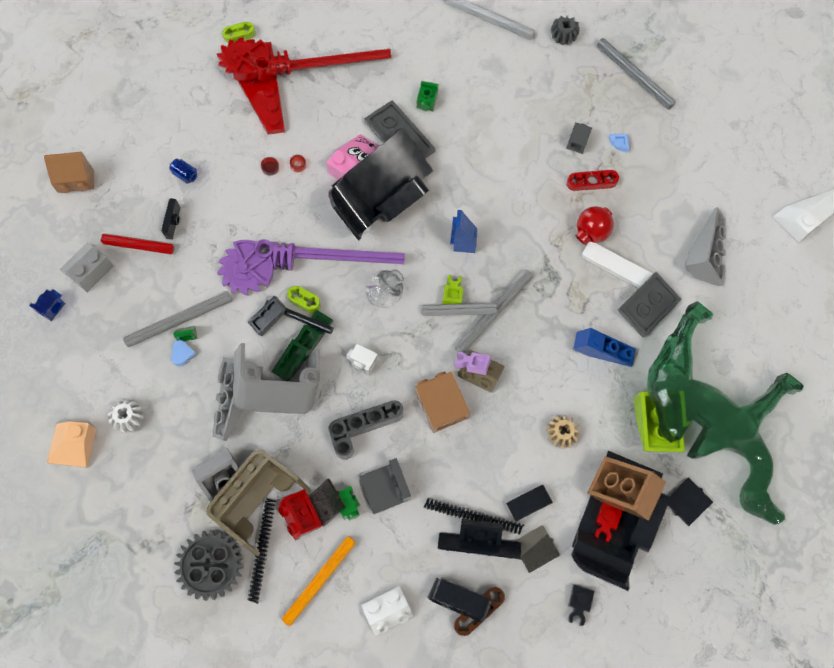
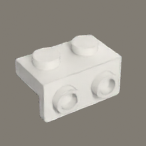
(387, 611)

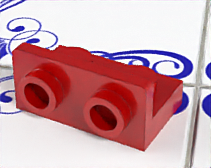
(299, 514)

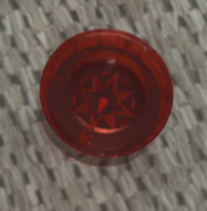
(269, 166)

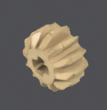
(570, 434)

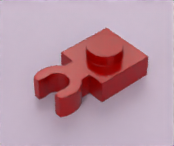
(608, 520)

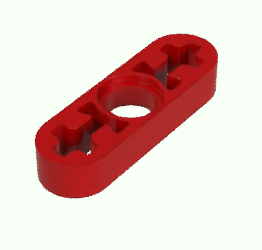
(606, 184)

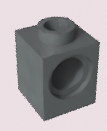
(579, 137)

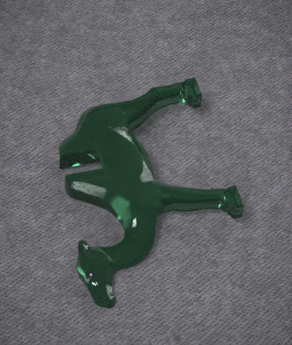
(724, 423)

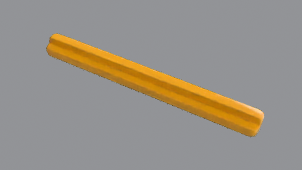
(318, 581)

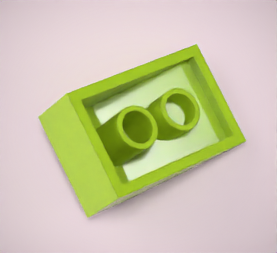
(648, 427)

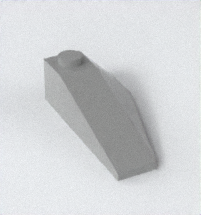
(706, 253)
(228, 414)

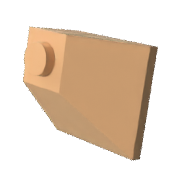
(72, 444)

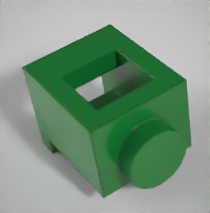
(427, 96)
(350, 502)

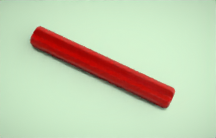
(135, 243)

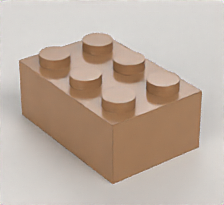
(627, 487)

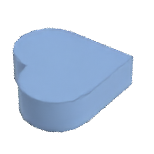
(182, 353)

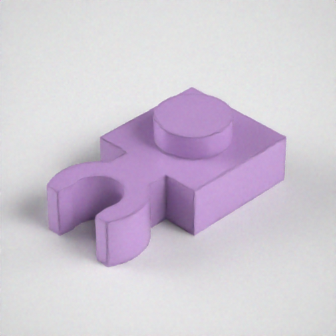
(475, 363)

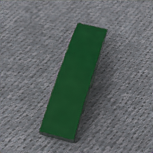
(300, 348)

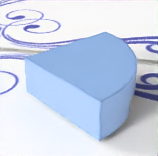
(620, 142)

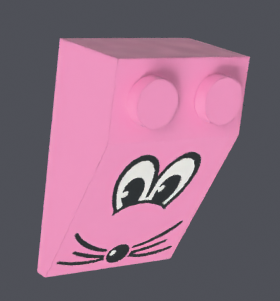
(349, 155)

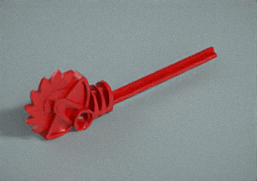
(252, 60)

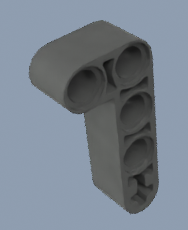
(367, 425)

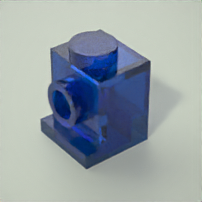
(48, 304)

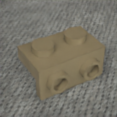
(484, 381)

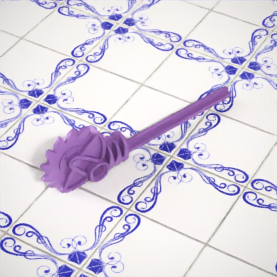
(248, 268)

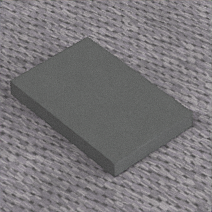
(649, 304)

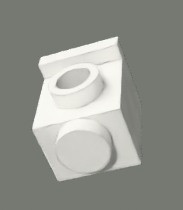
(362, 358)

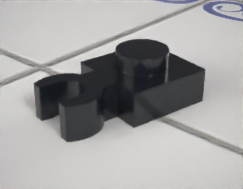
(581, 601)

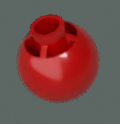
(594, 225)

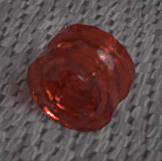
(297, 168)

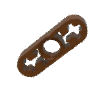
(494, 604)

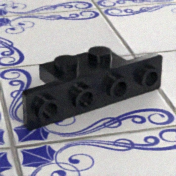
(481, 539)

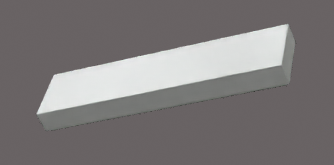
(615, 264)

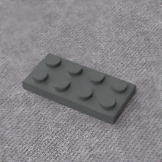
(391, 119)

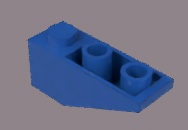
(463, 234)
(603, 347)

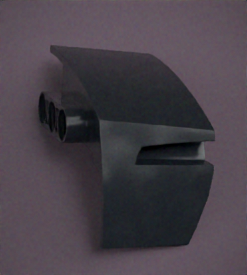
(381, 184)
(615, 559)

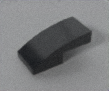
(529, 503)

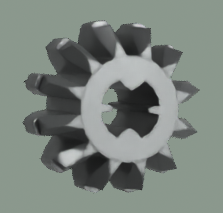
(565, 30)

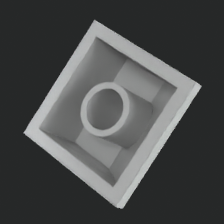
(87, 267)
(215, 473)

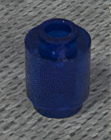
(183, 171)

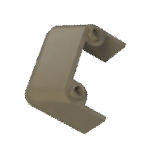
(246, 491)

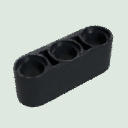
(459, 600)

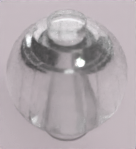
(385, 288)

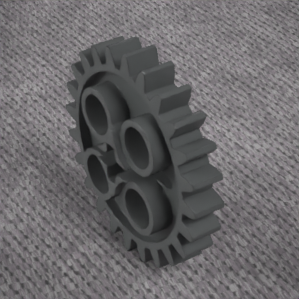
(207, 584)

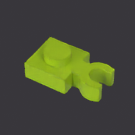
(452, 292)

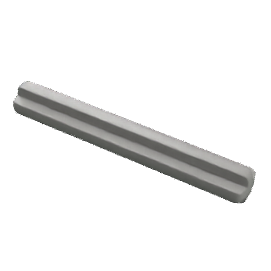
(459, 309)

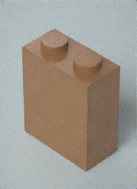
(442, 401)

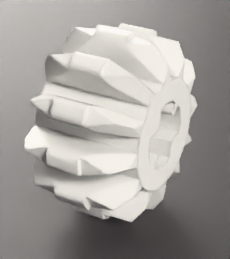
(121, 423)

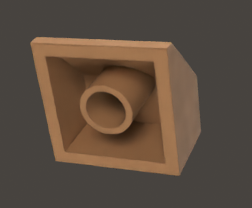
(69, 172)

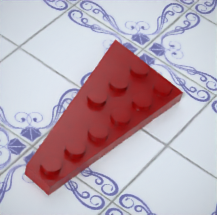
(265, 101)

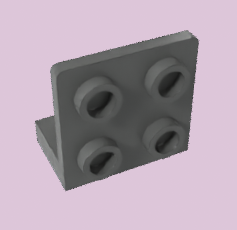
(385, 487)

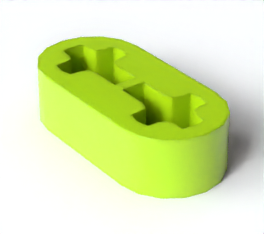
(238, 31)
(305, 296)

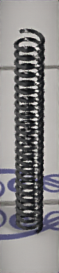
(472, 515)
(261, 550)

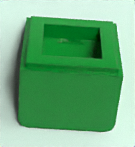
(186, 334)

